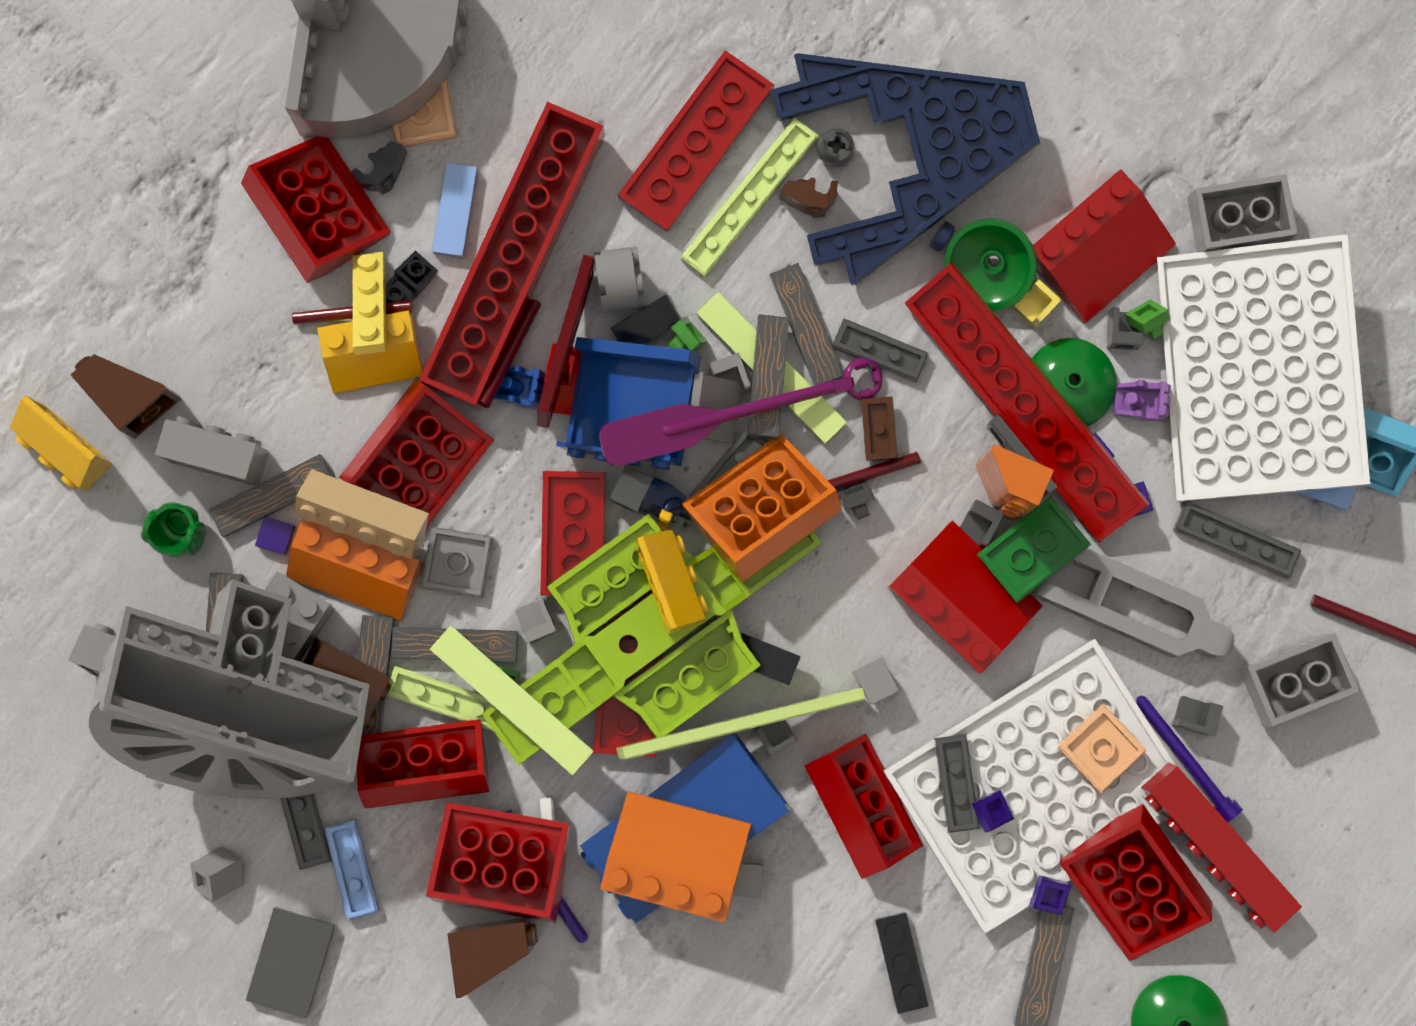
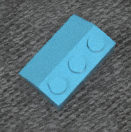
(1390, 452)

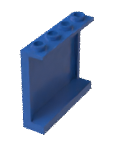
(622, 382)

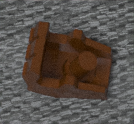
(804, 197)

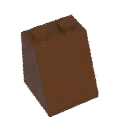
(123, 395)
(337, 661)
(488, 949)

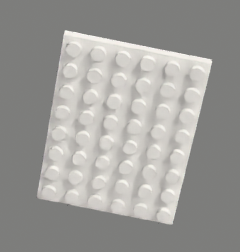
(1263, 370)
(1050, 800)

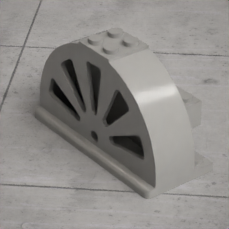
(370, 62)
(225, 705)

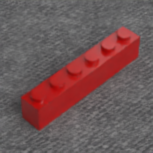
(1221, 847)

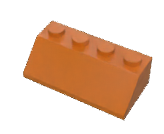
(1012, 481)
(352, 569)

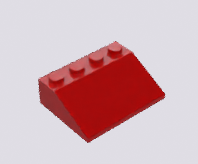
(314, 206)
(1102, 246)
(419, 452)
(962, 598)
(499, 862)
(1138, 884)

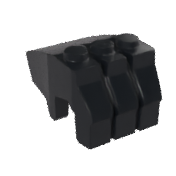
(387, 166)

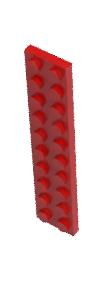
(1026, 401)

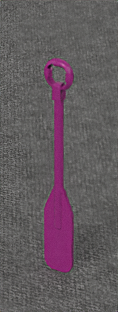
(686, 425)

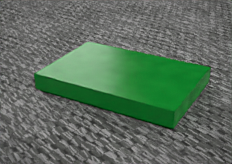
(1034, 549)

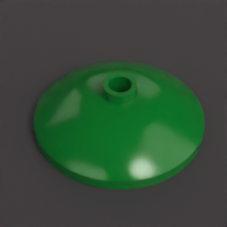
(1001, 283)
(1093, 368)
(1178, 999)

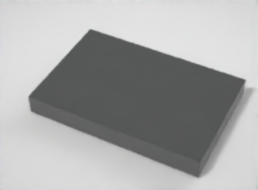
(290, 962)

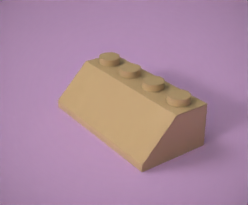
(362, 514)

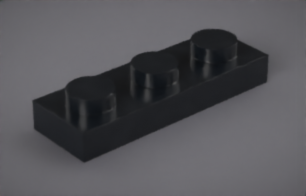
(901, 962)

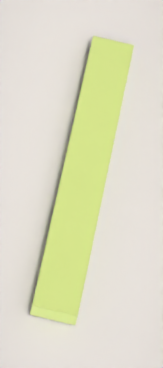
(739, 724)

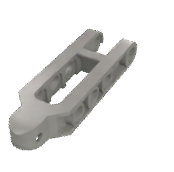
(1203, 636)

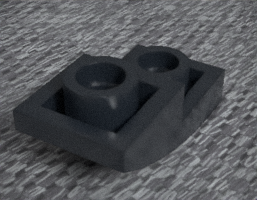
(410, 279)
(647, 322)
(774, 661)

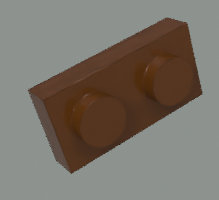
(879, 429)

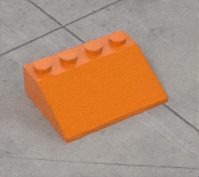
(763, 507)
(676, 856)

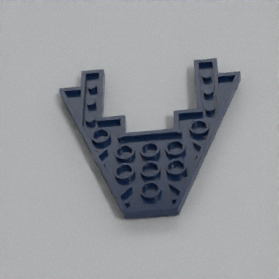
(960, 135)

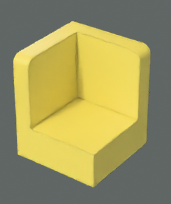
(1037, 304)

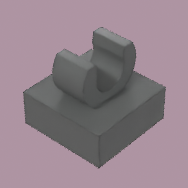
(856, 498)

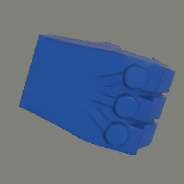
(522, 387)

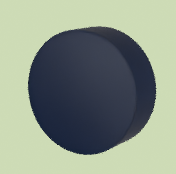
(942, 236)

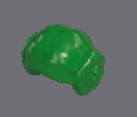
(174, 530)

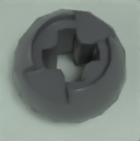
(846, 144)

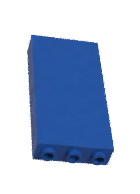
(721, 782)

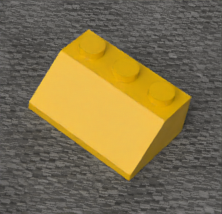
(355, 372)
(58, 444)
(671, 580)

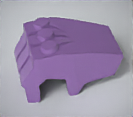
(1142, 400)

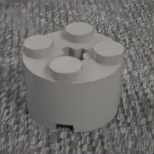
(619, 279)

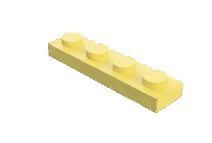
(369, 303)

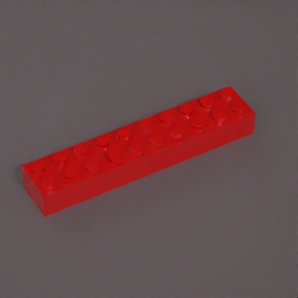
(513, 254)

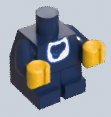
(665, 503)

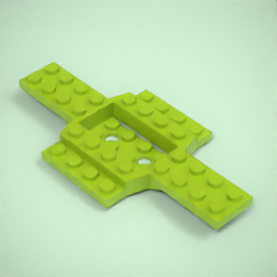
(597, 667)

